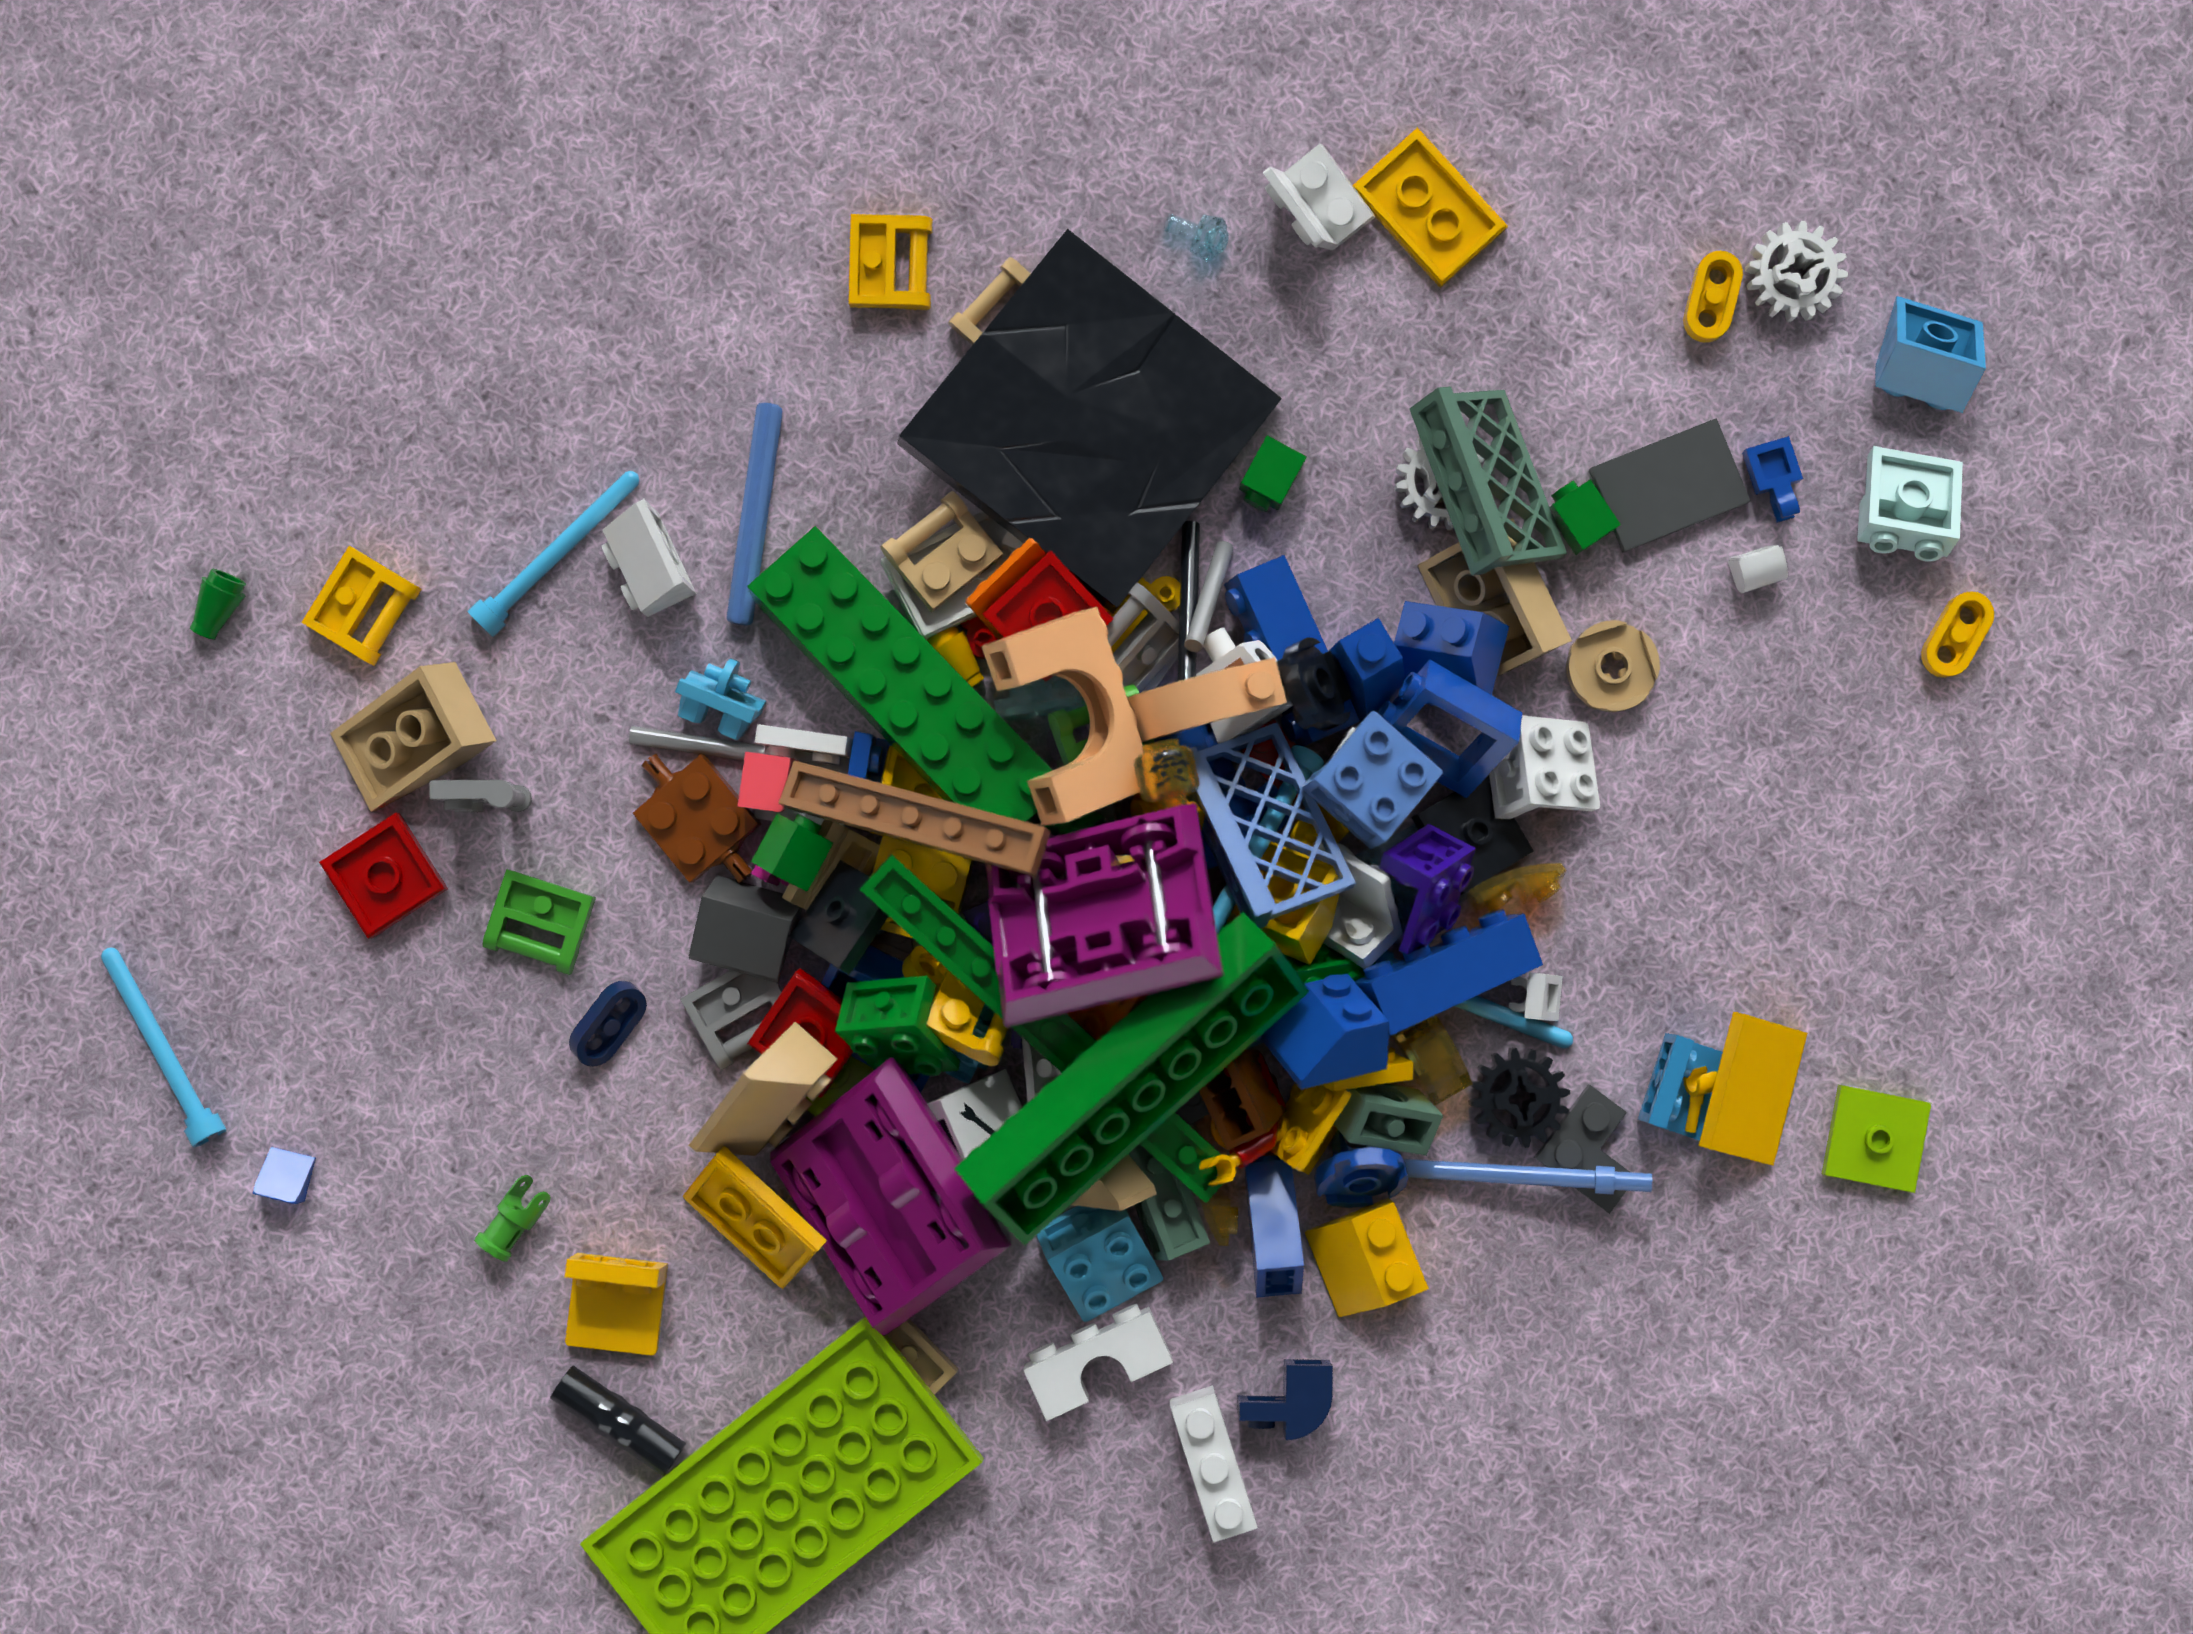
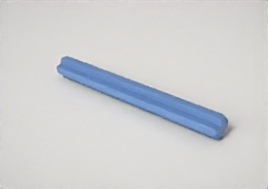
(754, 512)

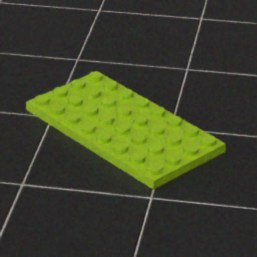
(785, 1494)

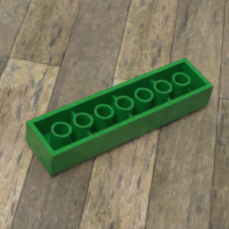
(897, 680)
(1130, 1083)

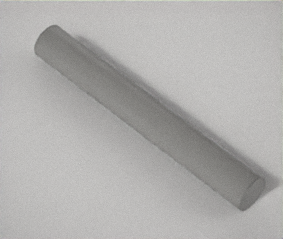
(1208, 596)
(692, 743)

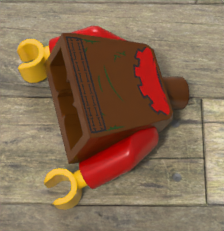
(1245, 1112)

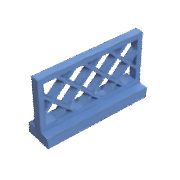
(1232, 850)

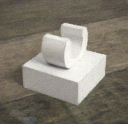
(1542, 996)

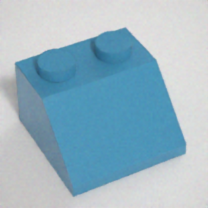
(1931, 355)

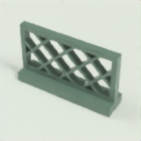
(1469, 487)

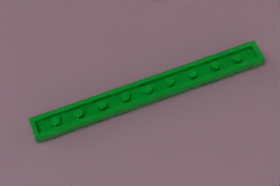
(1055, 1037)

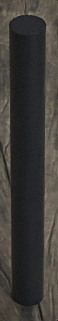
(1188, 596)

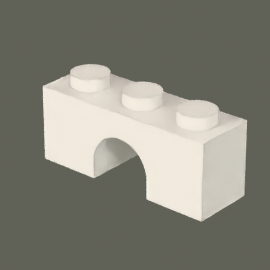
(1131, 1340)
(1213, 1464)

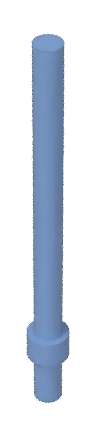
(1602, 1179)

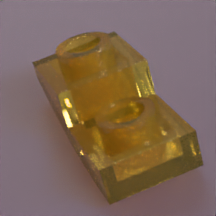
(1529, 883)
(1221, 1217)

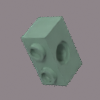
(1390, 1118)

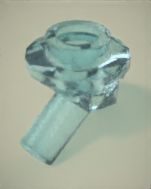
(1207, 237)

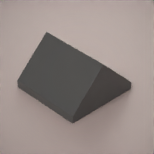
(744, 929)

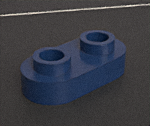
(608, 1022)

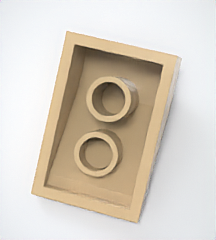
(412, 734)

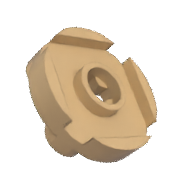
(1624, 643)

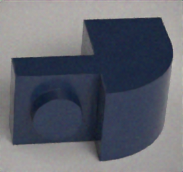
(1303, 1403)

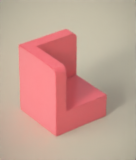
(763, 781)

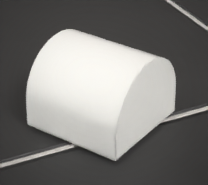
(1758, 568)

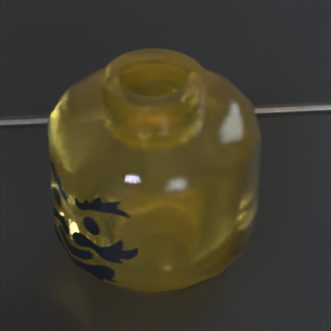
(1166, 773)

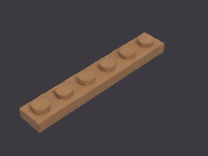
(915, 818)

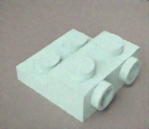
(1911, 503)

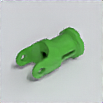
(512, 1220)

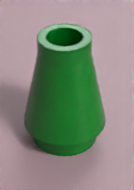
(216, 602)

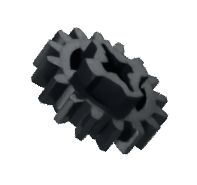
(1522, 1121)

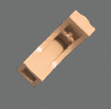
(1207, 699)

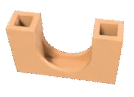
(1079, 652)

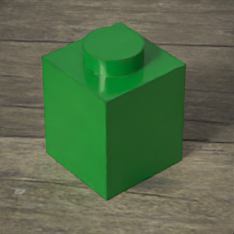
(1271, 475)
(1582, 515)
(793, 850)

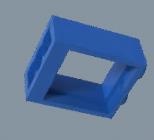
(1494, 718)

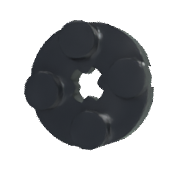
(1314, 685)

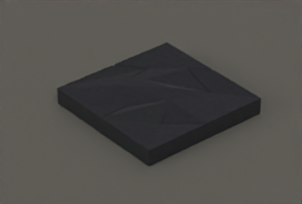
(1089, 419)

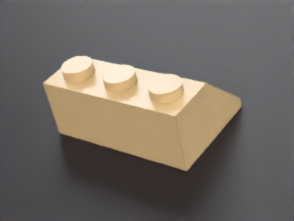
(1506, 593)
(768, 1096)

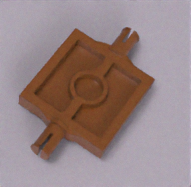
(696, 818)

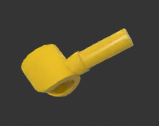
(1697, 1086)

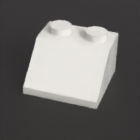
(647, 560)

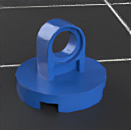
(1358, 1174)

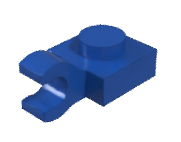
(1774, 470)

